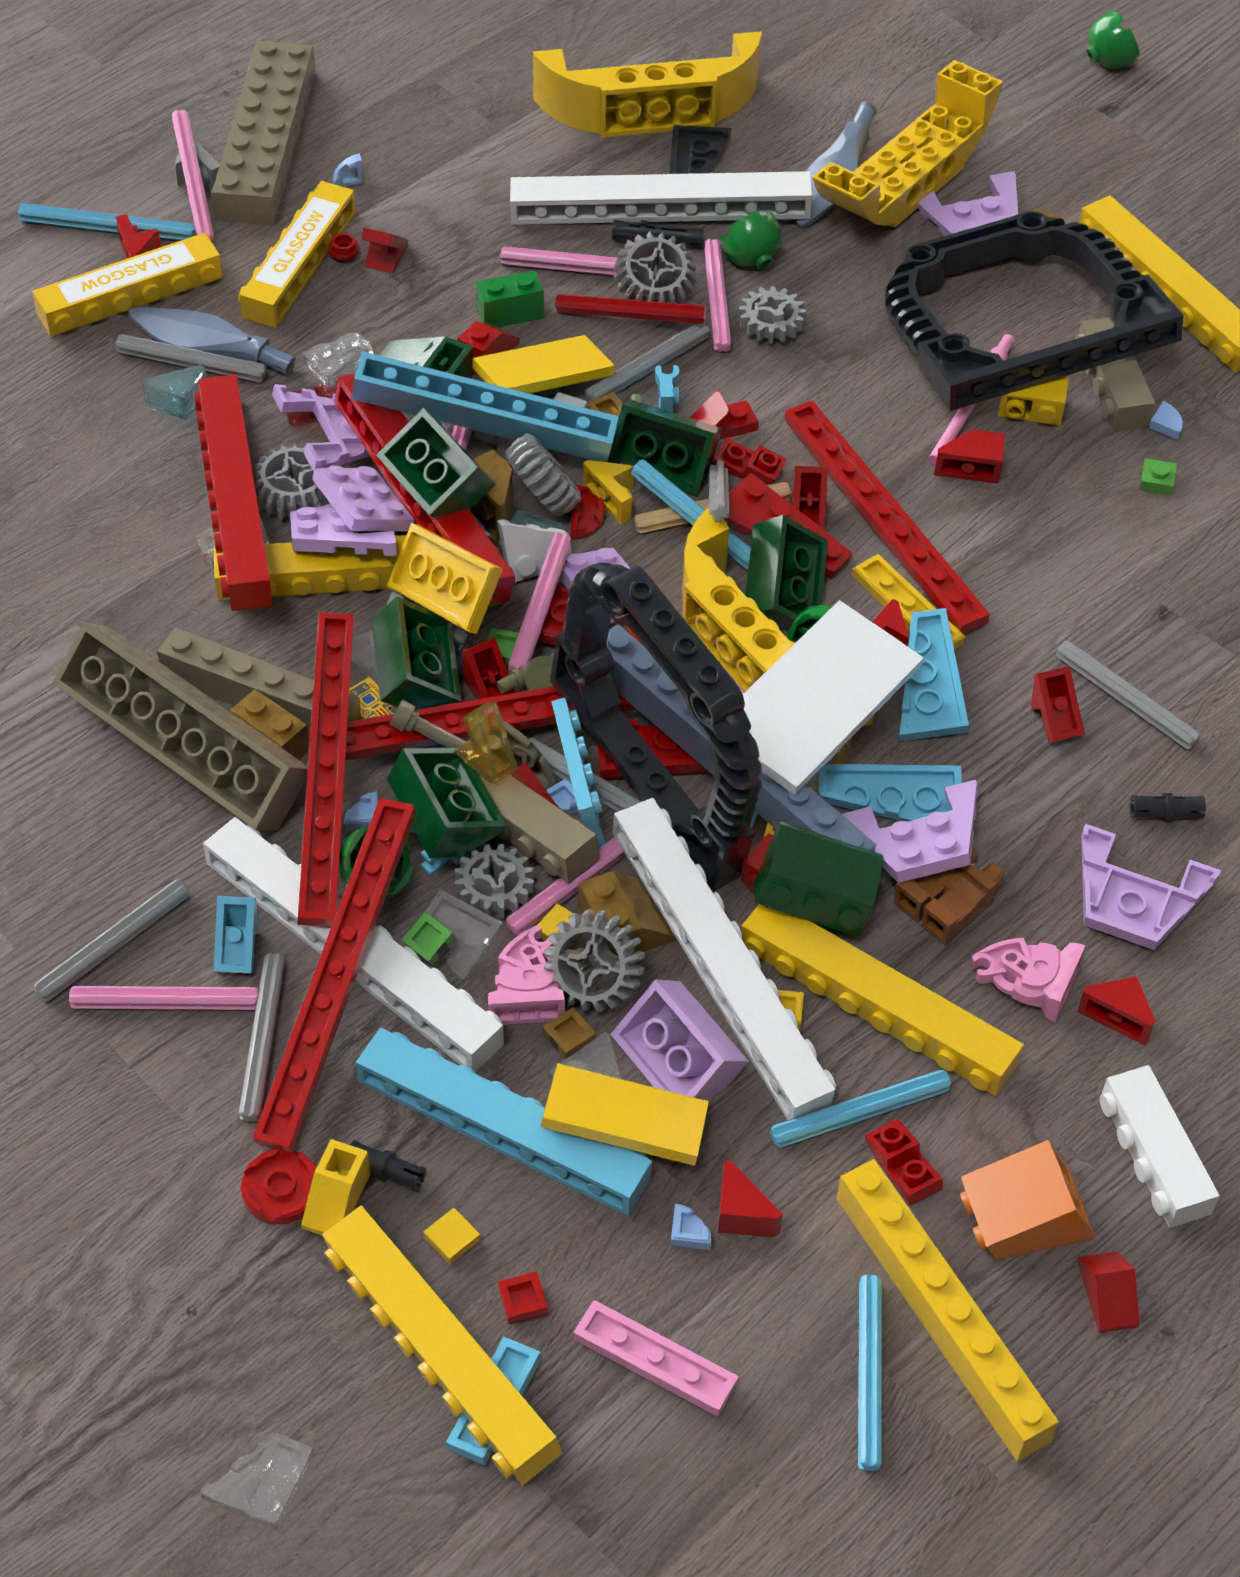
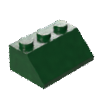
(667, 441)
(435, 467)
(785, 569)
(415, 656)
(449, 799)
(818, 879)

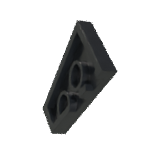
(697, 148)

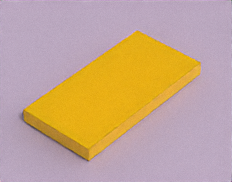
(545, 365)
(444, 578)
(625, 1114)

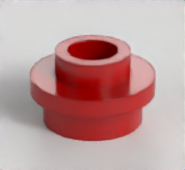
(343, 247)

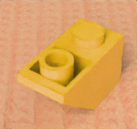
(1037, 403)
(335, 1186)

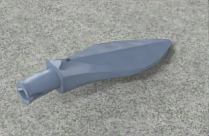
(843, 152)
(208, 334)

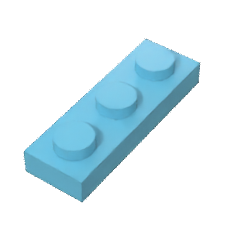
(518, 1365)

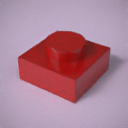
(522, 1297)

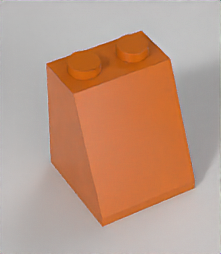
(1025, 1203)

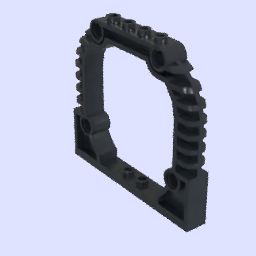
(965, 375)
(581, 672)

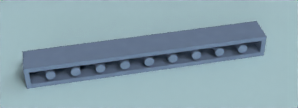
(654, 694)

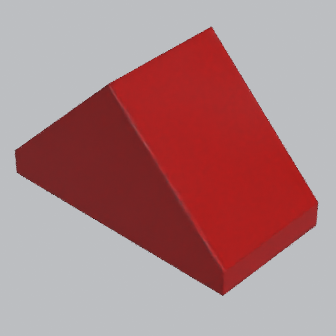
(810, 492)
(483, 668)
(1120, 1007)
(744, 1207)
(1110, 1290)

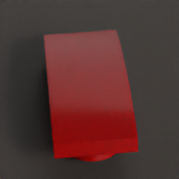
(743, 461)
(901, 1161)

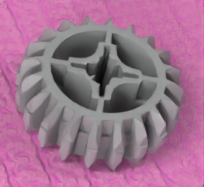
(637, 265)
(543, 475)
(285, 483)
(624, 963)

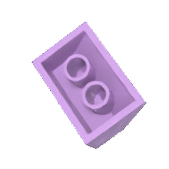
(678, 1043)

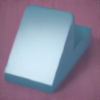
(235, 934)

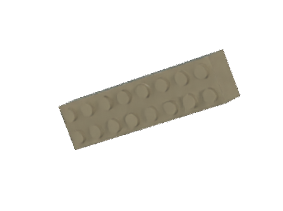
(264, 133)
(181, 727)

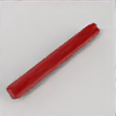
(630, 308)

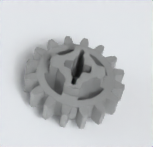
(771, 314)
(509, 872)

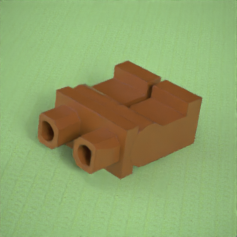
(949, 897)

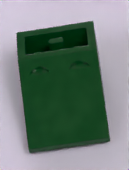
(434, 353)

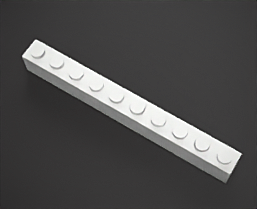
(659, 197)
(723, 961)
(387, 970)

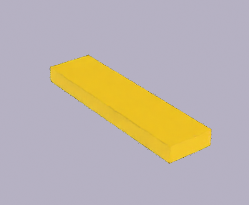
(887, 584)

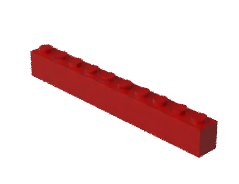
(375, 429)
(234, 494)

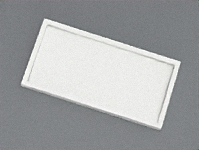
(824, 693)

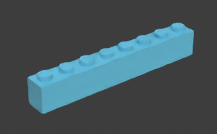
(484, 406)
(501, 1120)

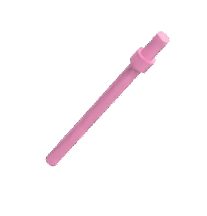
(963, 413)

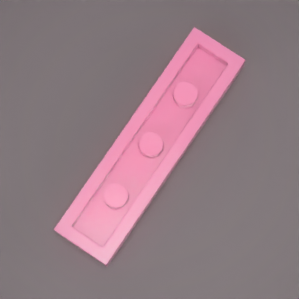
(655, 1358)

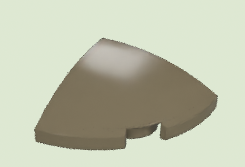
(527, 752)

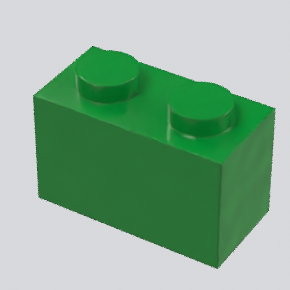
(510, 299)

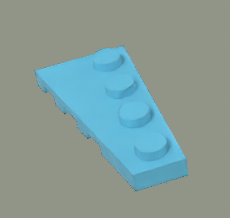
(934, 693)
(580, 773)
(890, 790)

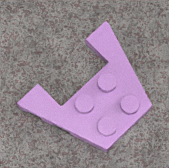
(974, 213)
(343, 443)
(324, 530)
(927, 843)
(1131, 903)

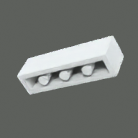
(1158, 1146)

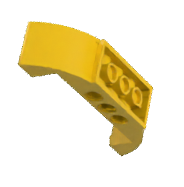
(648, 95)
(921, 155)
(721, 613)

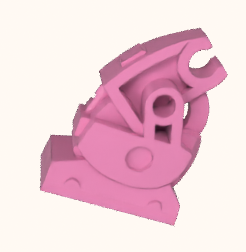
(1031, 973)
(523, 985)

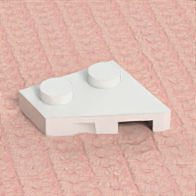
(525, 547)

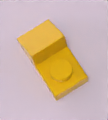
(613, 485)

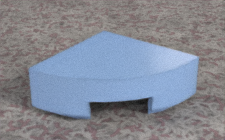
(349, 172)
(1167, 421)
(564, 796)
(361, 812)
(689, 1229)

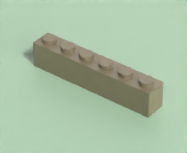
(234, 675)

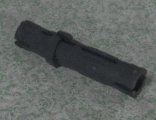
(629, 230)

